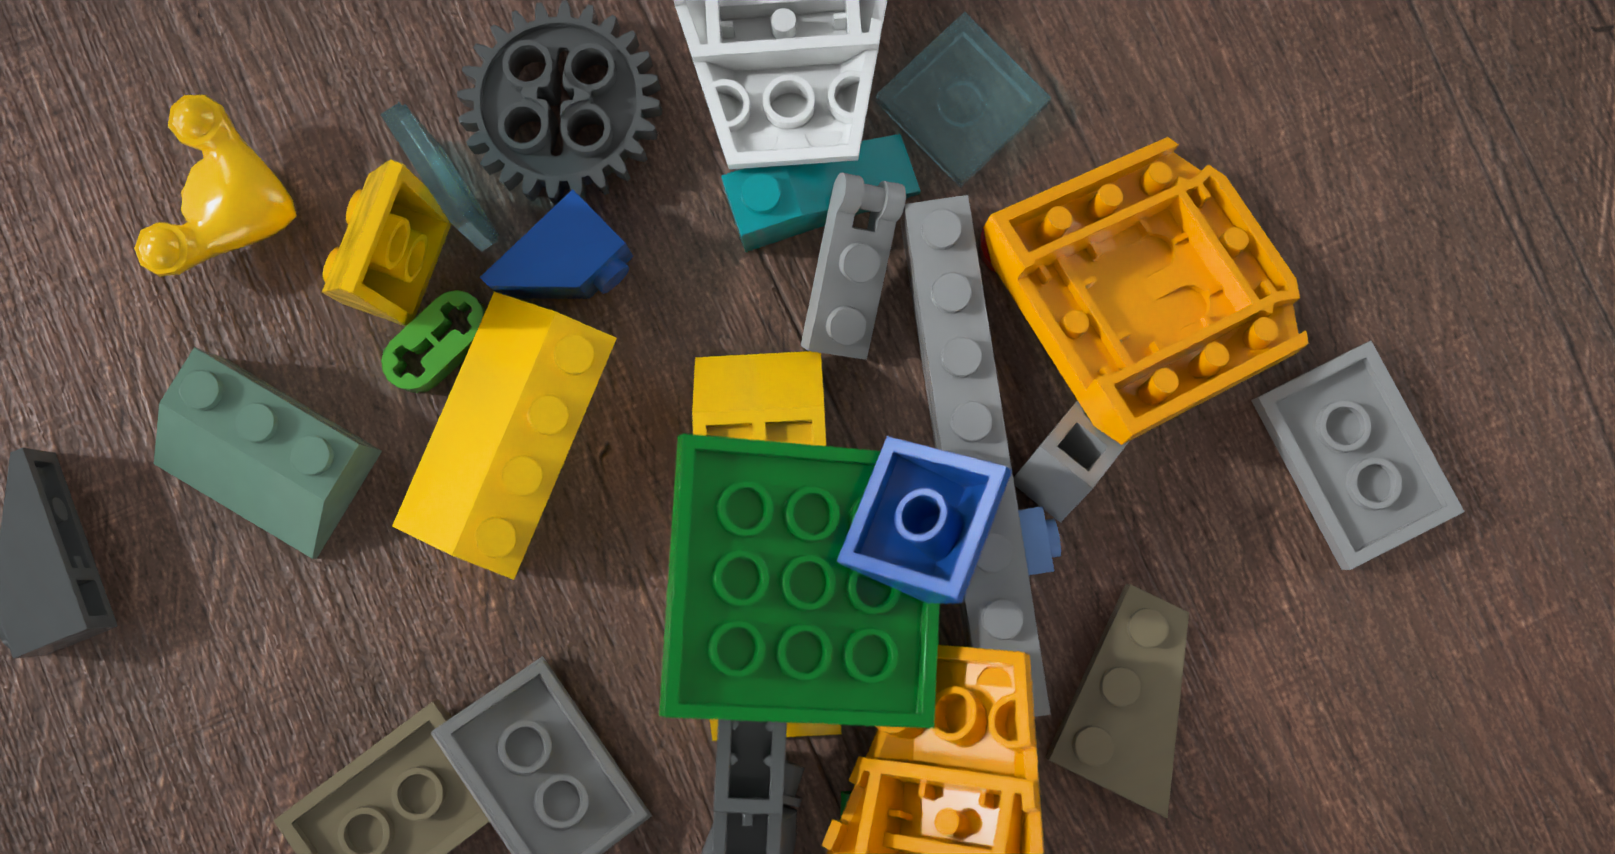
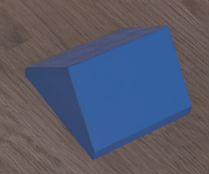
(924, 520)

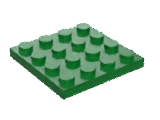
(765, 611)

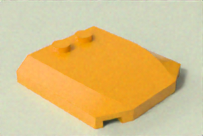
(1147, 286)

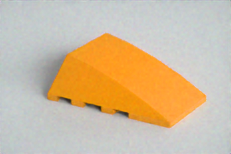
(957, 784)

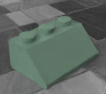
(259, 451)

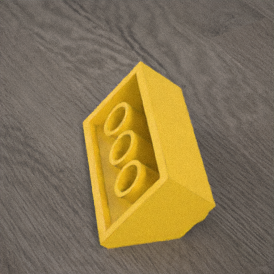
(504, 434)

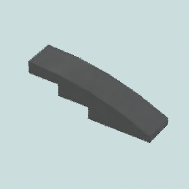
(749, 787)

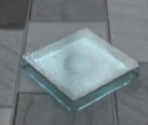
(962, 99)
(440, 176)

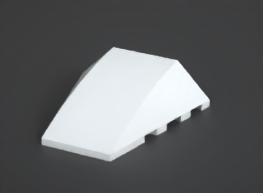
(785, 75)

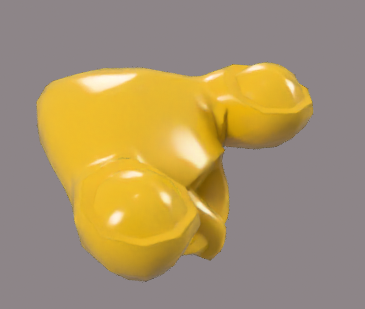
(226, 198)

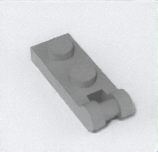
(851, 267)

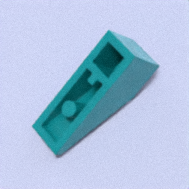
(795, 199)

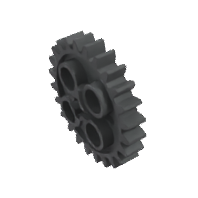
(506, 103)

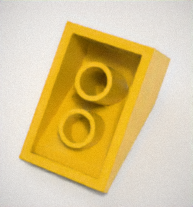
(388, 246)

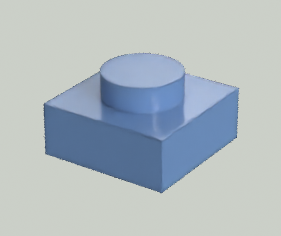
(1040, 540)

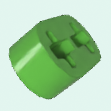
(424, 332)

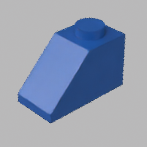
(562, 256)

